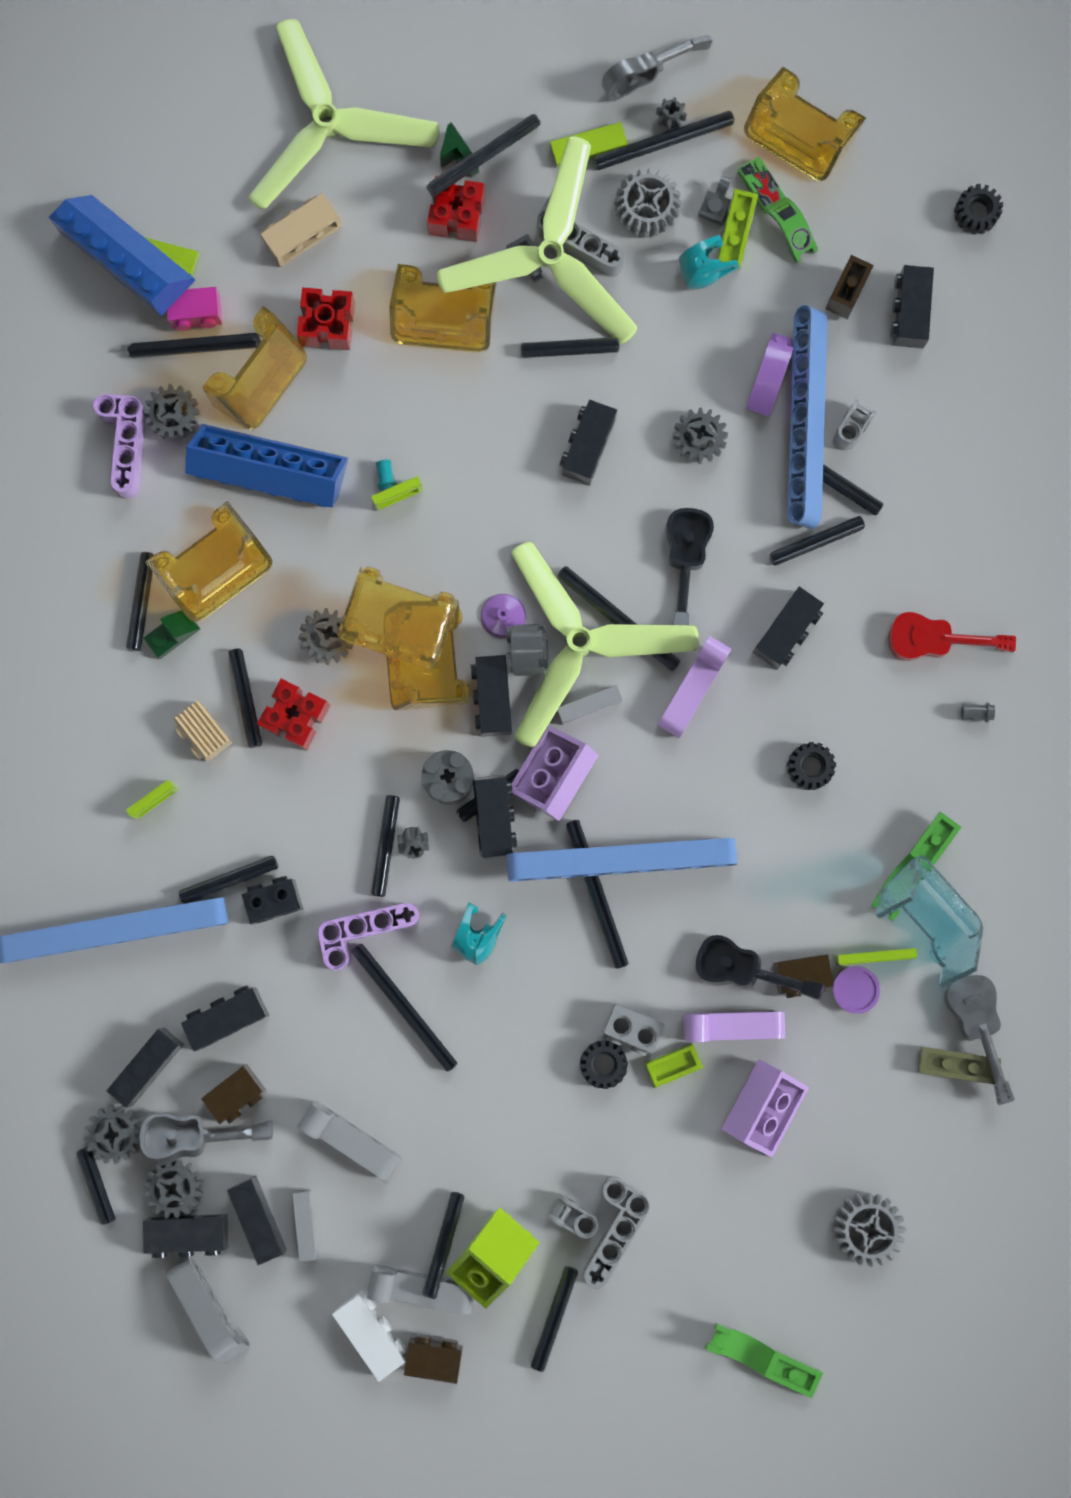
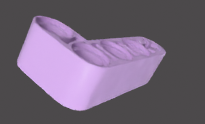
(122, 446)
(694, 687)
(370, 929)
(733, 1026)

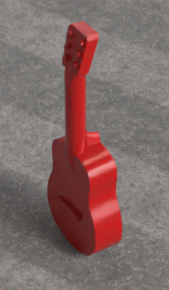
(917, 636)

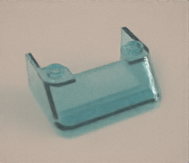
(940, 914)

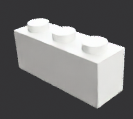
(370, 1335)

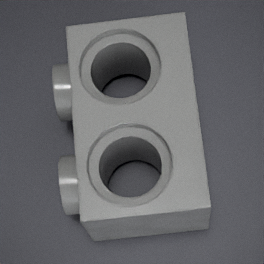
(635, 1024)

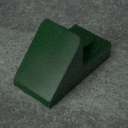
(454, 148)
(171, 633)

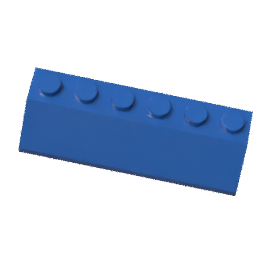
(122, 251)
(265, 465)

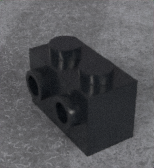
(272, 901)

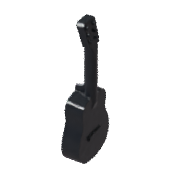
(688, 535)
(725, 963)

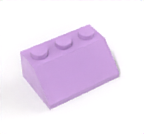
(553, 772)
(765, 1108)

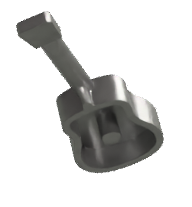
(642, 70)
(974, 1005)
(173, 1137)

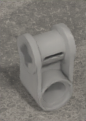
(854, 422)
(571, 1216)

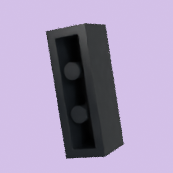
(912, 306)
(588, 441)
(789, 628)
(492, 695)
(494, 816)
(224, 1018)
(145, 1067)
(257, 1220)
(185, 1235)

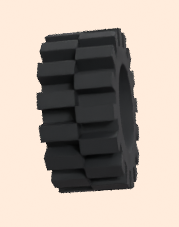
(985, 197)
(797, 773)
(615, 1076)

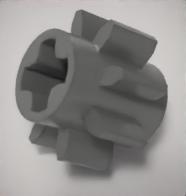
(674, 107)
(413, 842)

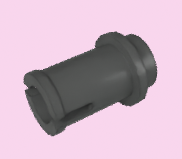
(978, 712)

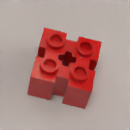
(463, 221)
(313, 326)
(298, 729)

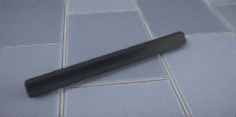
(664, 140)
(483, 155)
(194, 345)
(608, 609)
(599, 901)
(404, 1007)

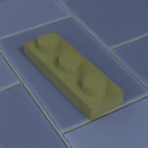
(955, 1065)

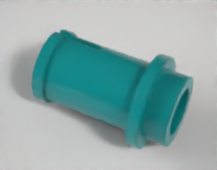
(385, 475)

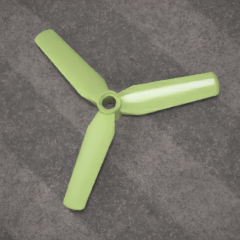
(349, 122)
(567, 271)
(607, 641)

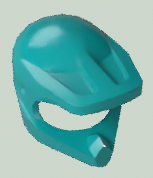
(701, 271)
(476, 944)

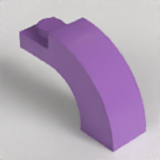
(770, 374)

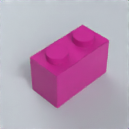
(195, 309)

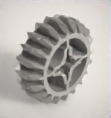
(661, 191)
(867, 1240)

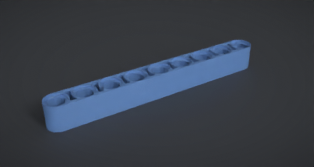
(807, 417)
(621, 859)
(113, 930)

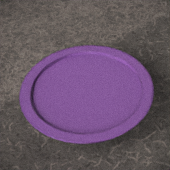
(502, 612)
(856, 989)

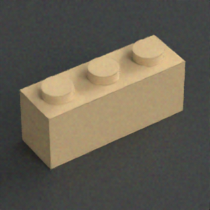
(301, 229)

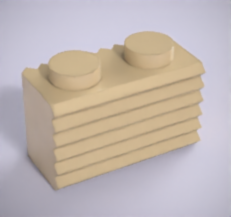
(202, 731)

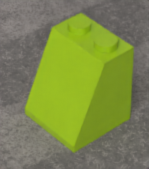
(493, 1258)

